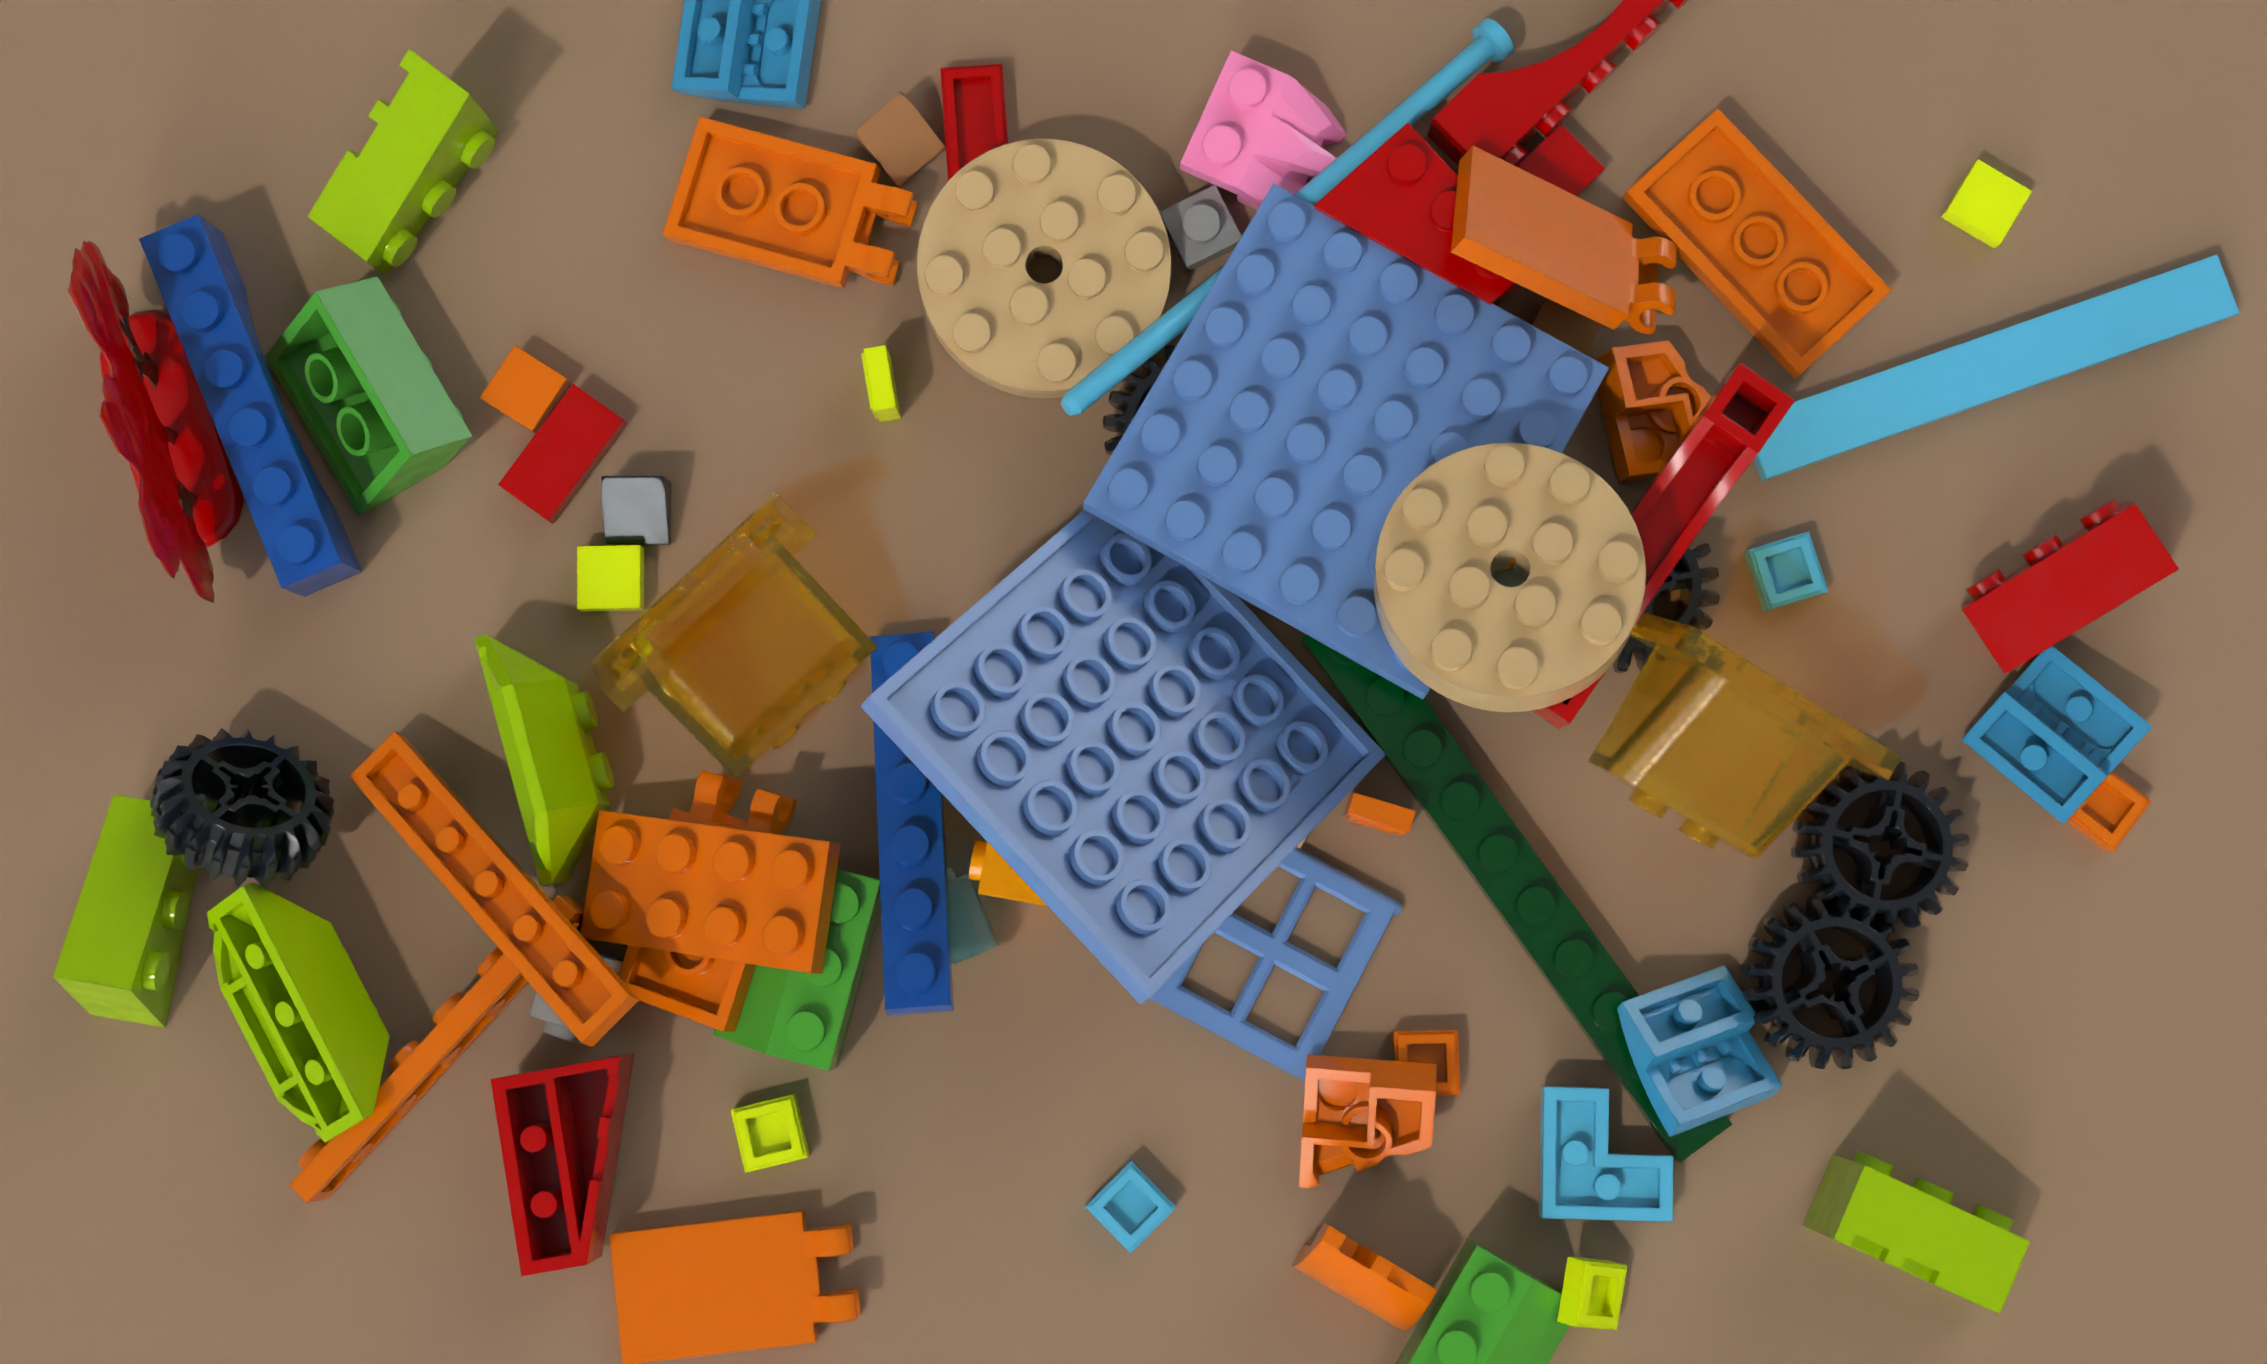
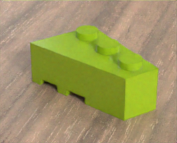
(406, 167)
(128, 921)
(1918, 1229)

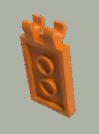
(784, 206)
(1558, 244)
(693, 985)
(726, 1285)

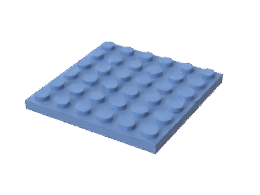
(1308, 409)
(1125, 743)

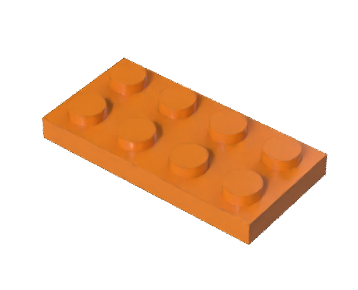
(1756, 243)
(711, 891)

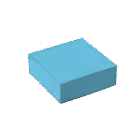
(1786, 571)
(1131, 1206)

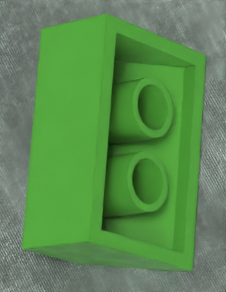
(366, 393)
(808, 1013)
(1487, 1315)

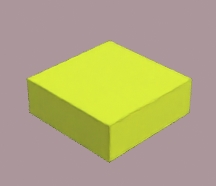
(1986, 204)
(881, 383)
(610, 578)
(770, 1133)
(1592, 1293)

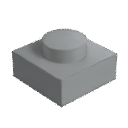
(1200, 228)

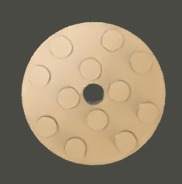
(1063, 207)
(1494, 641)

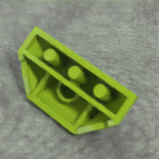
(549, 756)
(300, 1008)

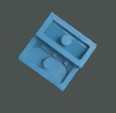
(747, 51)
(2056, 733)
(1696, 1050)

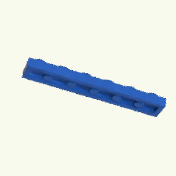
(910, 861)

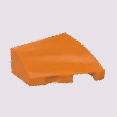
(1647, 406)
(1363, 1113)
(1365, 1278)

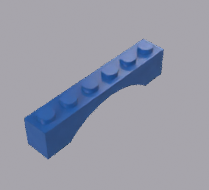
(223, 350)

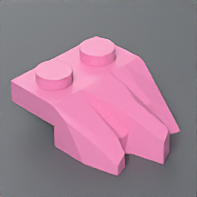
(1260, 133)

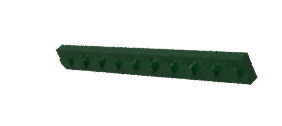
(1504, 870)

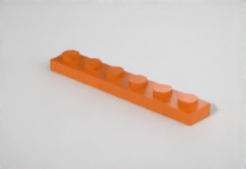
(494, 889)
(418, 1069)

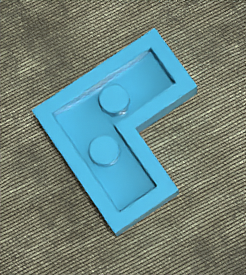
(1580, 1174)

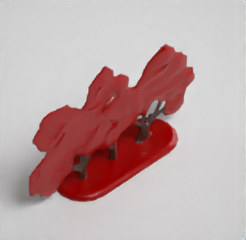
(158, 424)

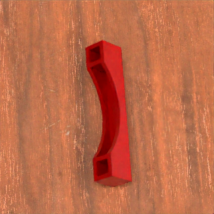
(1509, 107)
(1694, 484)

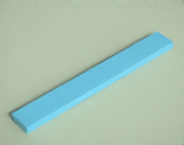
(1998, 365)

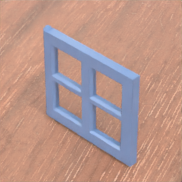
(1275, 950)

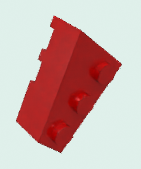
(1407, 204)
(2067, 584)
(561, 1157)

